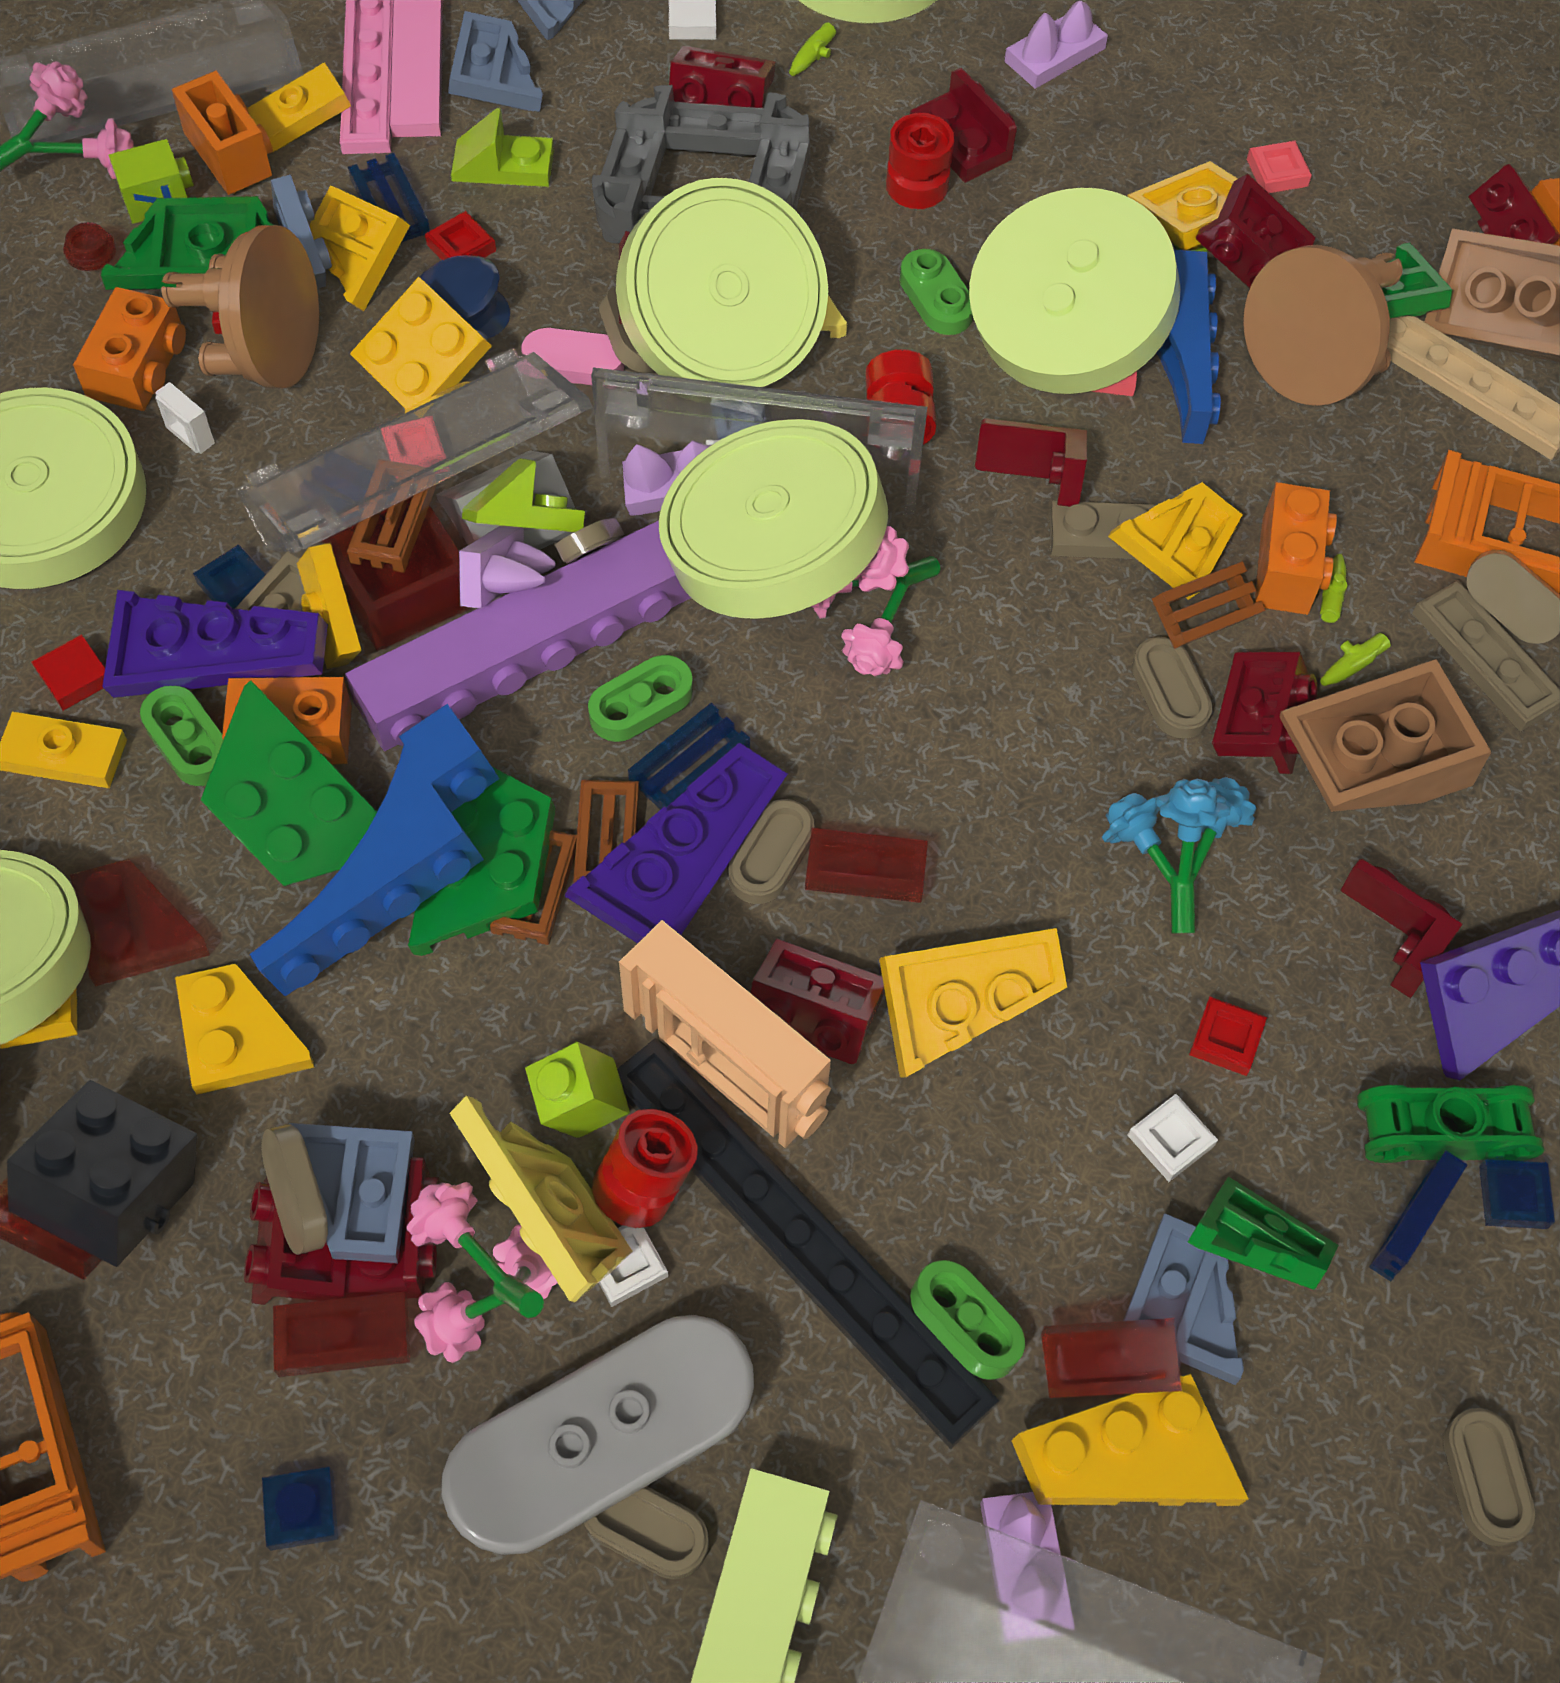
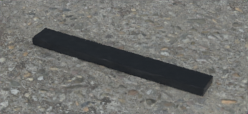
(812, 1250)

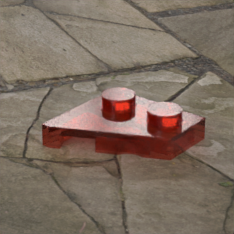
(131, 924)

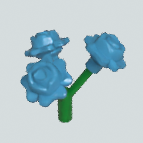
(1197, 809)

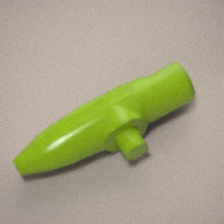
(813, 49)
(1334, 595)
(1355, 658)

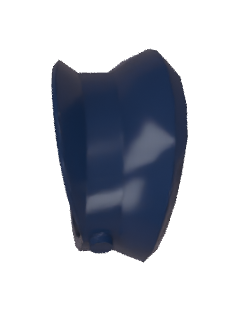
(471, 290)

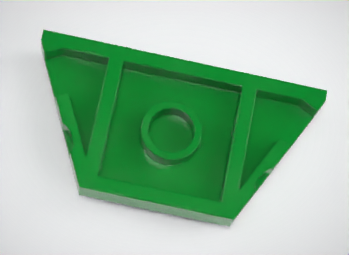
(182, 238)
(283, 794)
(512, 833)

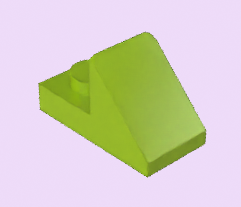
(497, 158)
(509, 503)

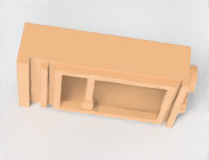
(726, 1034)

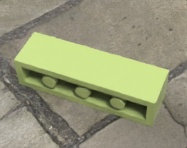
(765, 1583)

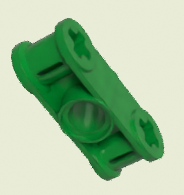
(1490, 1123)

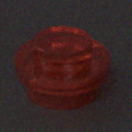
(88, 247)

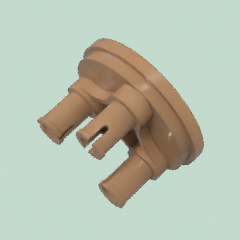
(263, 304)
(1320, 322)

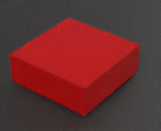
(459, 238)
(71, 672)
(1228, 1036)

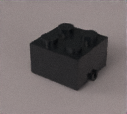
(102, 1173)

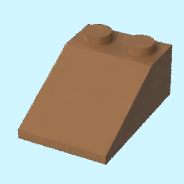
(1502, 294)
(1389, 741)

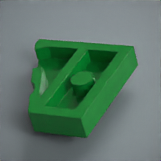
(1419, 287)
(1262, 1236)

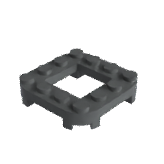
(650, 126)

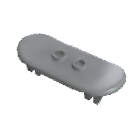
(598, 1435)

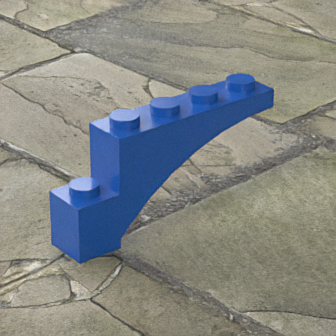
(1187, 349)
(400, 861)

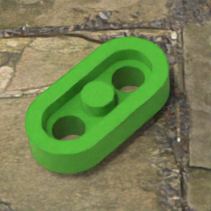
(930, 283)
(637, 698)
(187, 738)
(969, 1320)

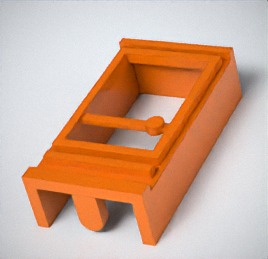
(1460, 514)
(62, 1514)

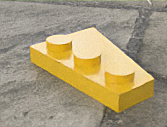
(964, 989)
(1132, 1451)

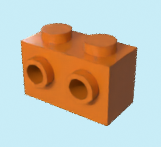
(223, 132)
(129, 349)
(1293, 548)
(312, 704)

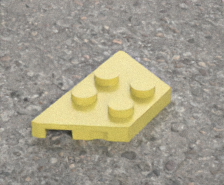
(547, 1199)

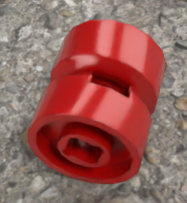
(919, 160)
(903, 379)
(644, 1168)

